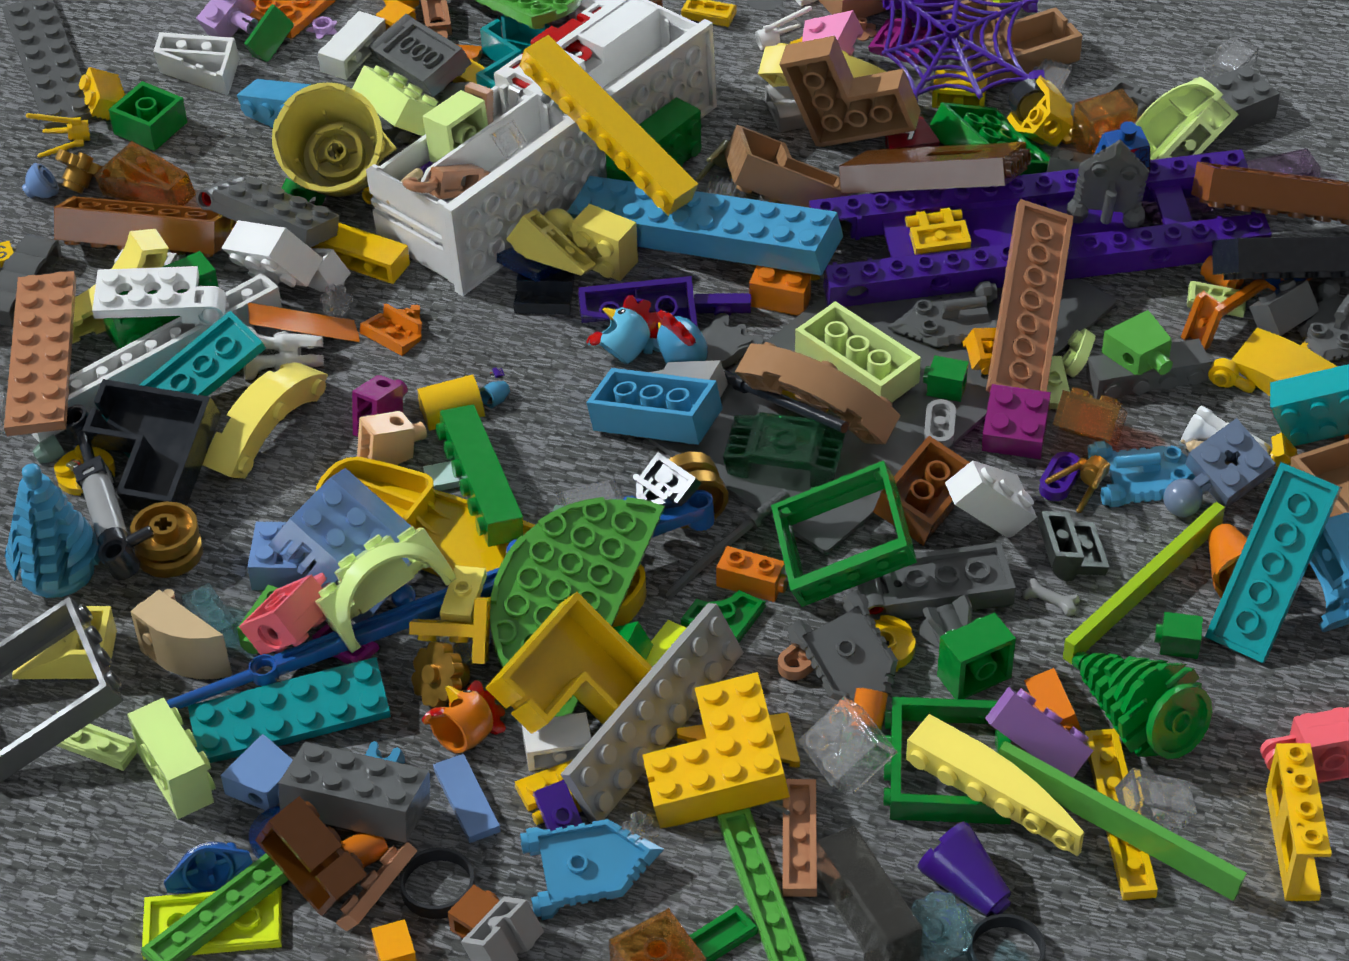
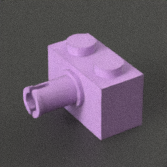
(225, 17)

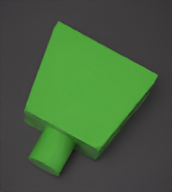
(1139, 345)

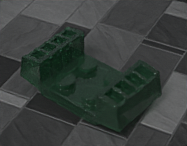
(783, 443)

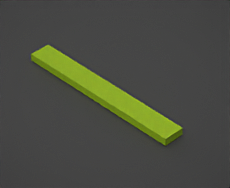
(1143, 582)

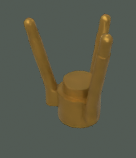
(1091, 473)

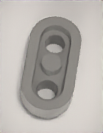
(940, 421)

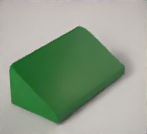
(269, 34)

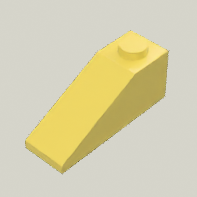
(543, 242)

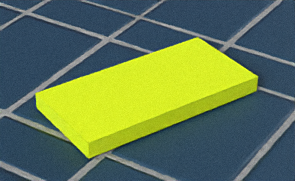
(254, 930)

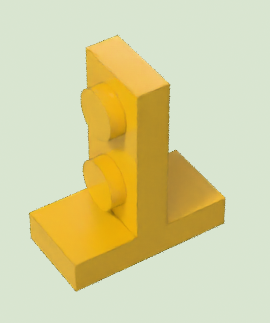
(460, 631)

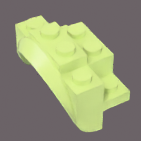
(1173, 121)
(376, 575)

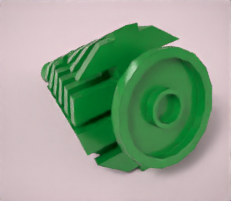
(1148, 701)

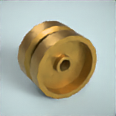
(705, 470)
(175, 542)

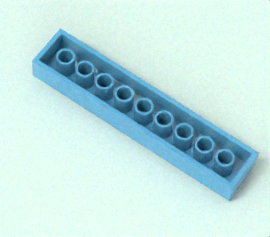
(722, 226)

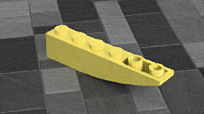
(991, 780)

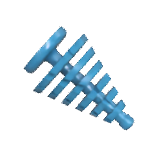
(49, 539)

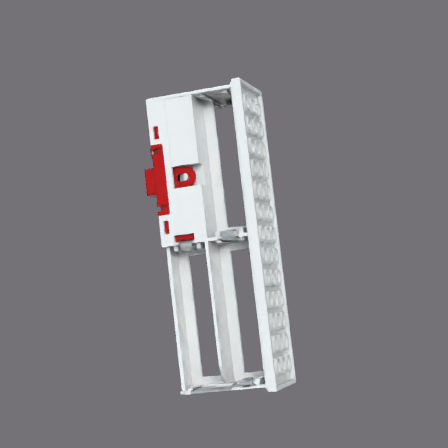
(630, 49)

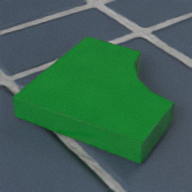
(738, 610)

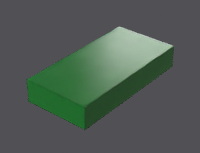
(724, 933)

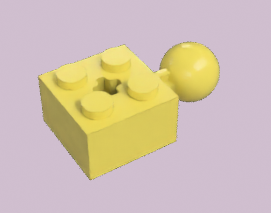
(602, 236)

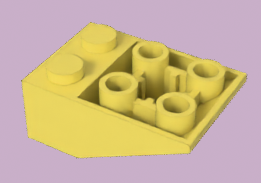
(67, 656)

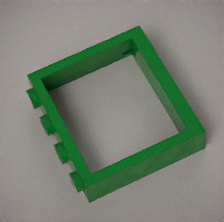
(857, 568)
(935, 807)

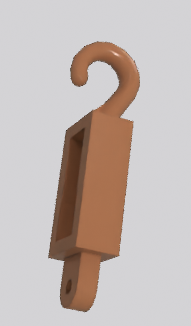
(437, 10)
(446, 180)

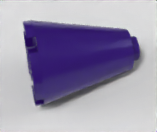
(966, 870)

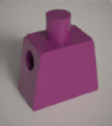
(377, 397)

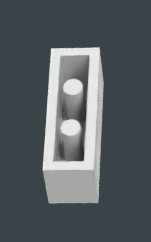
(350, 45)

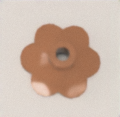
(868, 28)

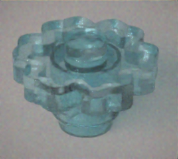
(943, 926)

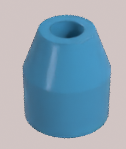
(497, 390)

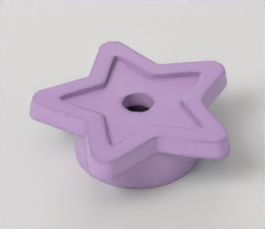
(322, 26)

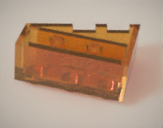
(145, 178)

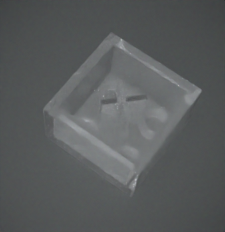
(847, 746)

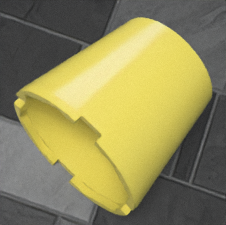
(319, 123)

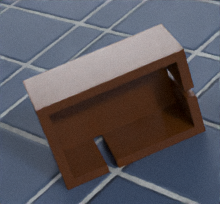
(311, 855)

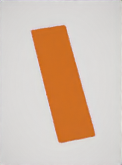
(302, 322)

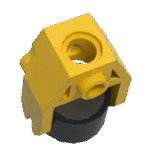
(1040, 111)

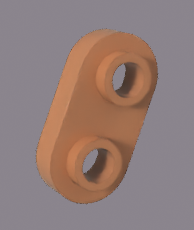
(794, 657)

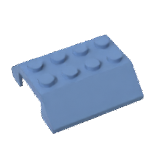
(335, 524)

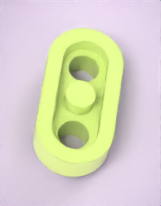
(1079, 351)

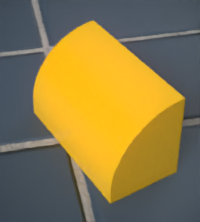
(449, 395)

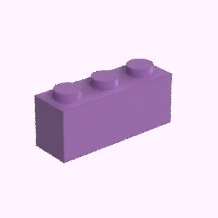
(1039, 731)

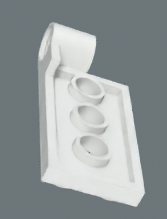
(196, 305)

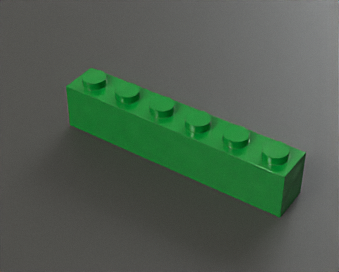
(480, 475)

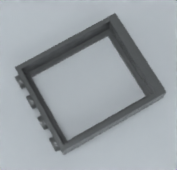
(30, 642)

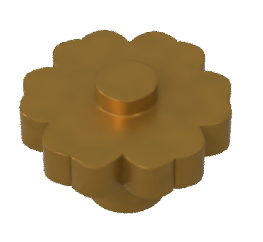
(78, 171)
(435, 670)

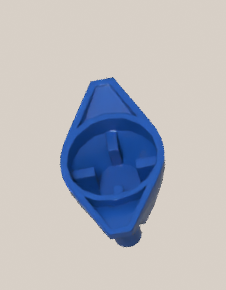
(207, 868)

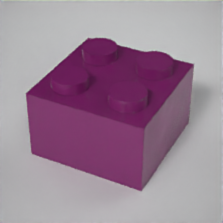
(1016, 421)

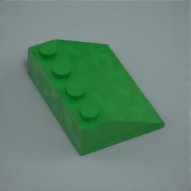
(982, 125)

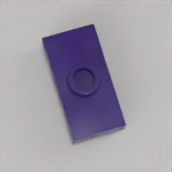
(723, 303)
(557, 806)

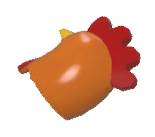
(467, 719)

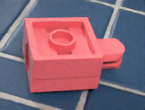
(286, 616)
(1328, 739)

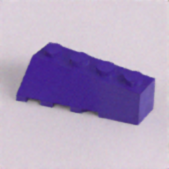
(668, 294)

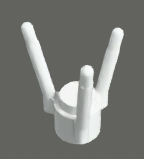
(771, 36)

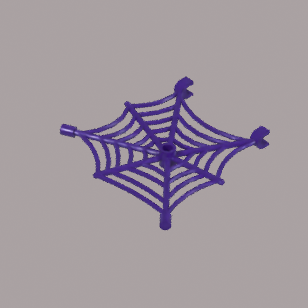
(952, 38)

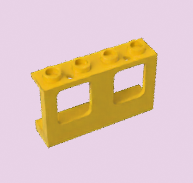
(1297, 820)

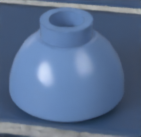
(40, 182)

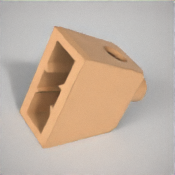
(388, 437)

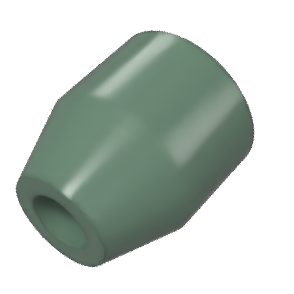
(48, 450)

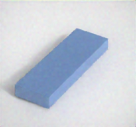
(466, 798)

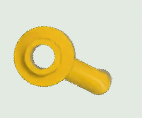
(1226, 374)

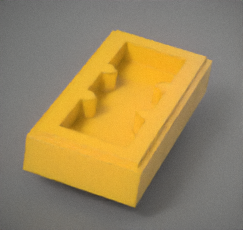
(713, 11)

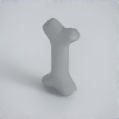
(1066, 603)

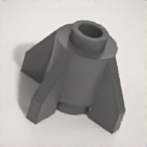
(945, 618)

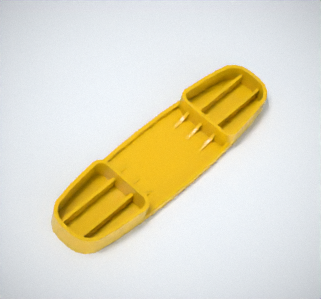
(449, 521)

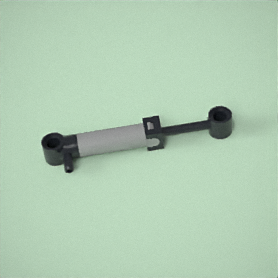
(105, 513)

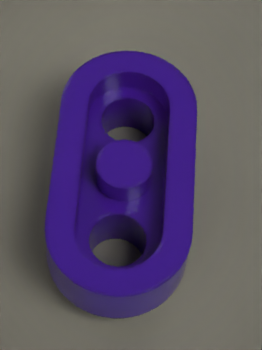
(1064, 485)

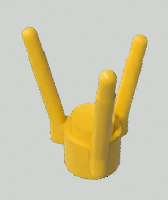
(76, 128)

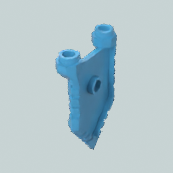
(1140, 473)
(586, 863)

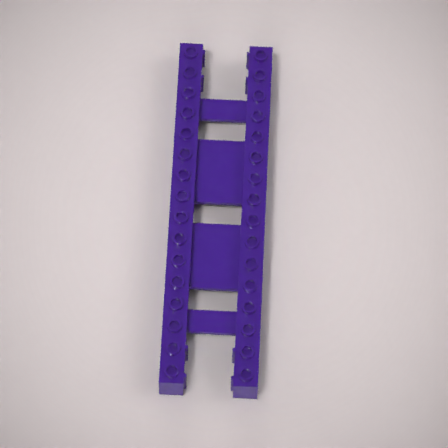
(990, 216)

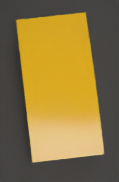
(1274, 358)

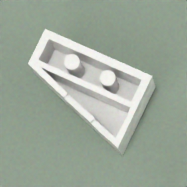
(198, 59)
(992, 497)

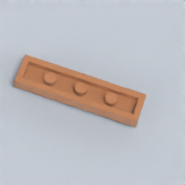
(800, 839)

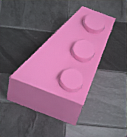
(842, 25)

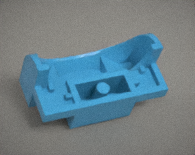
(1331, 567)

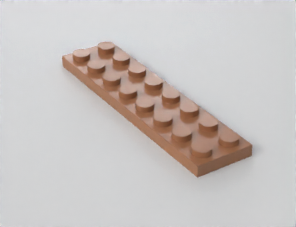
(1030, 298)
(40, 354)

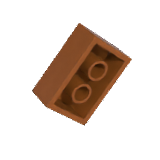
(923, 489)

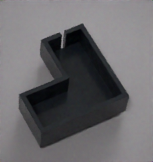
(161, 430)

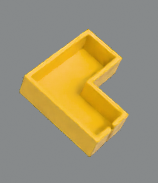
(566, 657)
(726, 770)

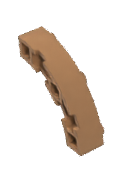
(820, 387)

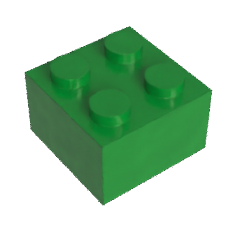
(148, 115)
(976, 656)

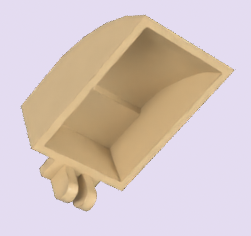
(179, 638)

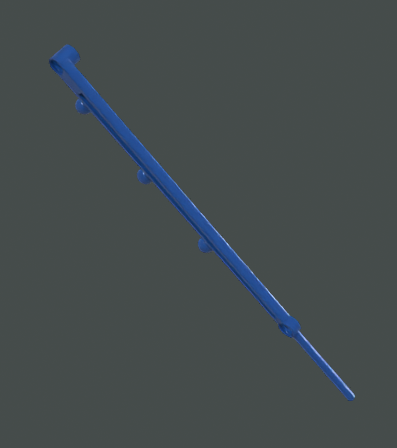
(695, 512)

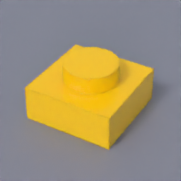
(1282, 449)

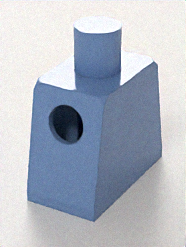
(257, 774)

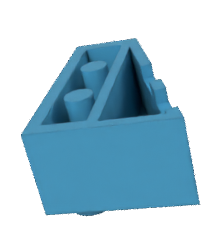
(265, 99)

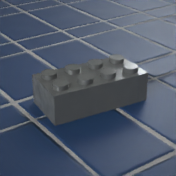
(1248, 96)
(357, 790)

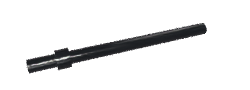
(789, 403)

